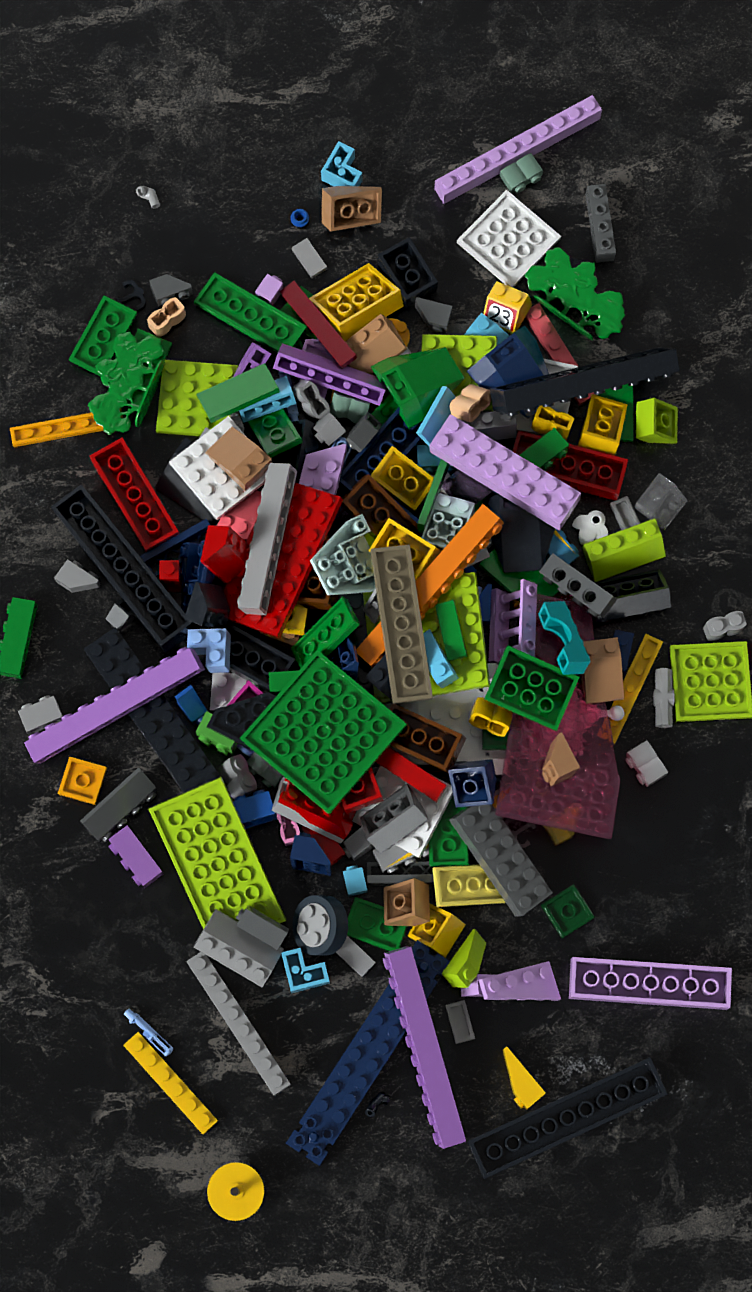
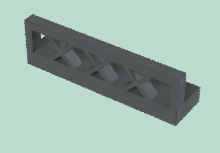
(388, 880)

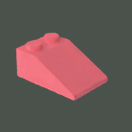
(243, 515)

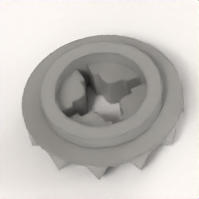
(237, 419)

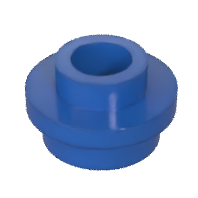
(299, 213)

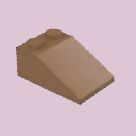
(350, 206)
(239, 458)
(604, 674)

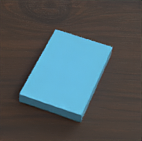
(436, 415)

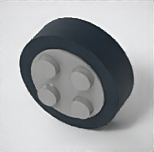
(320, 925)

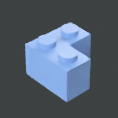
(214, 644)

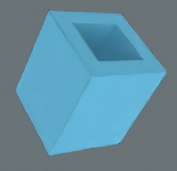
(354, 881)

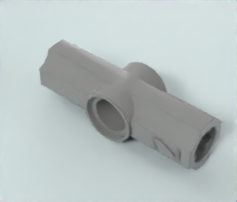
(663, 698)

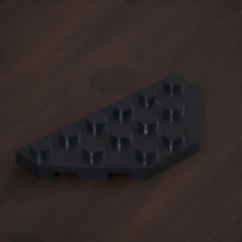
(236, 718)

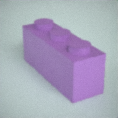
(135, 857)

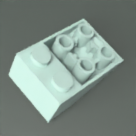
(447, 519)

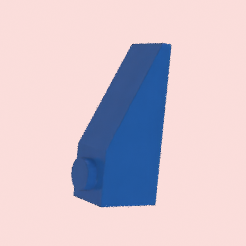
(191, 705)

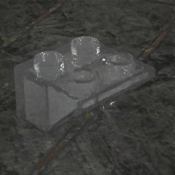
(661, 501)

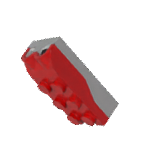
(301, 809)

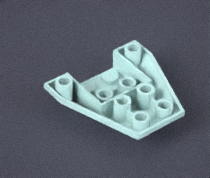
(344, 560)

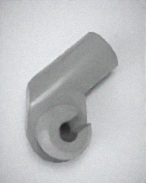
(149, 194)

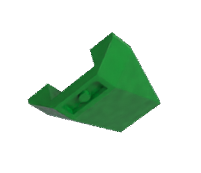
(417, 379)

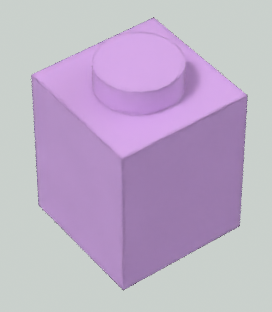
(269, 289)

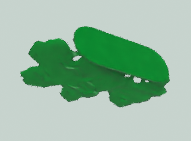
(576, 290)
(124, 377)

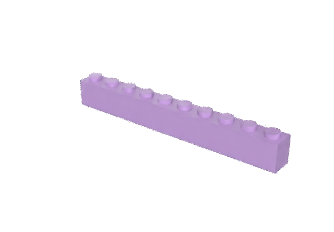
(528, 142)

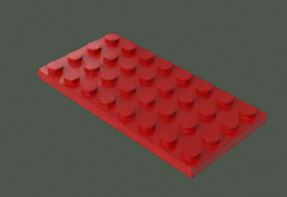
(305, 532)

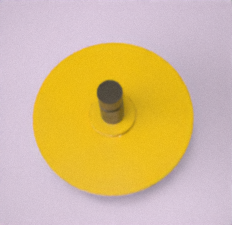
(235, 1191)

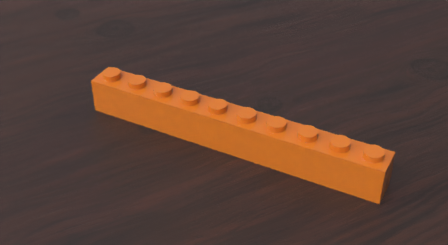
(441, 573)

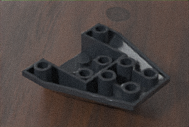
(523, 537)

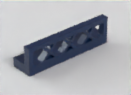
(175, 543)

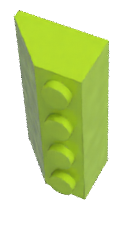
(624, 550)

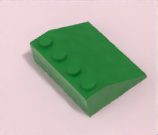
(531, 688)

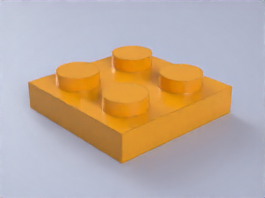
(82, 780)

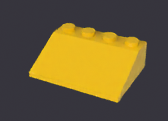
(357, 300)

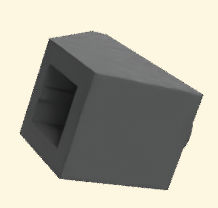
(168, 287)
(363, 432)

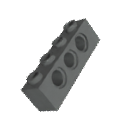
(600, 223)
(603, 600)

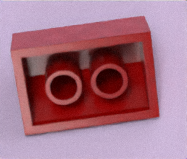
(224, 552)

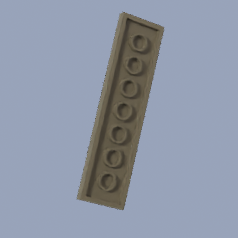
(401, 624)

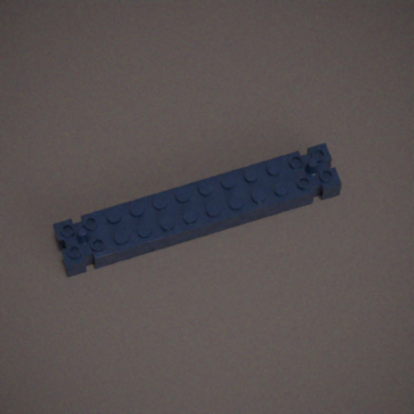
(360, 1065)

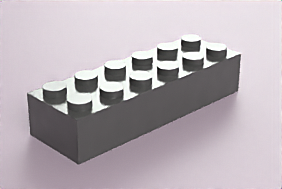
(501, 858)

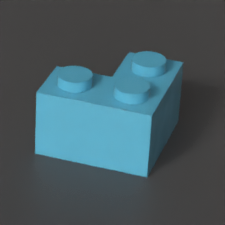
(338, 167)
(303, 977)

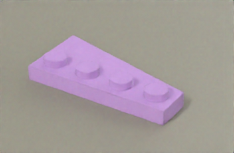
(521, 984)

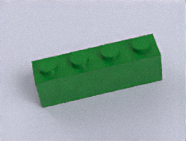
(546, 450)
(16, 637)

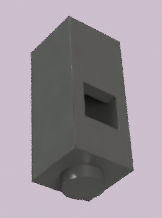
(261, 926)

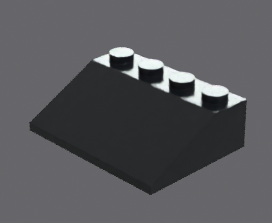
(177, 490)

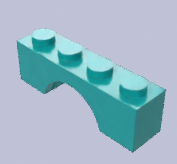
(558, 619)

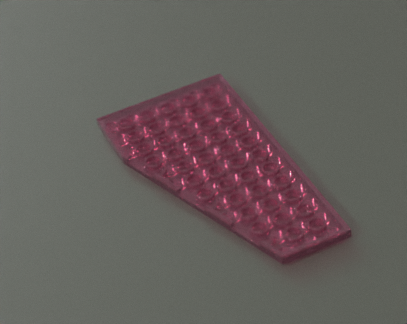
(590, 796)

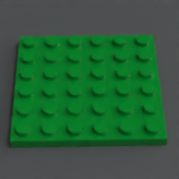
(323, 732)

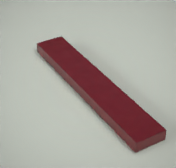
(318, 324)

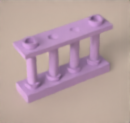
(500, 618)

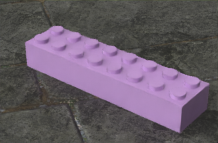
(505, 472)
(650, 983)

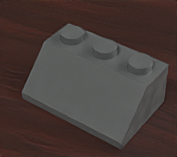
(393, 819)

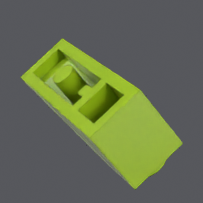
(466, 962)

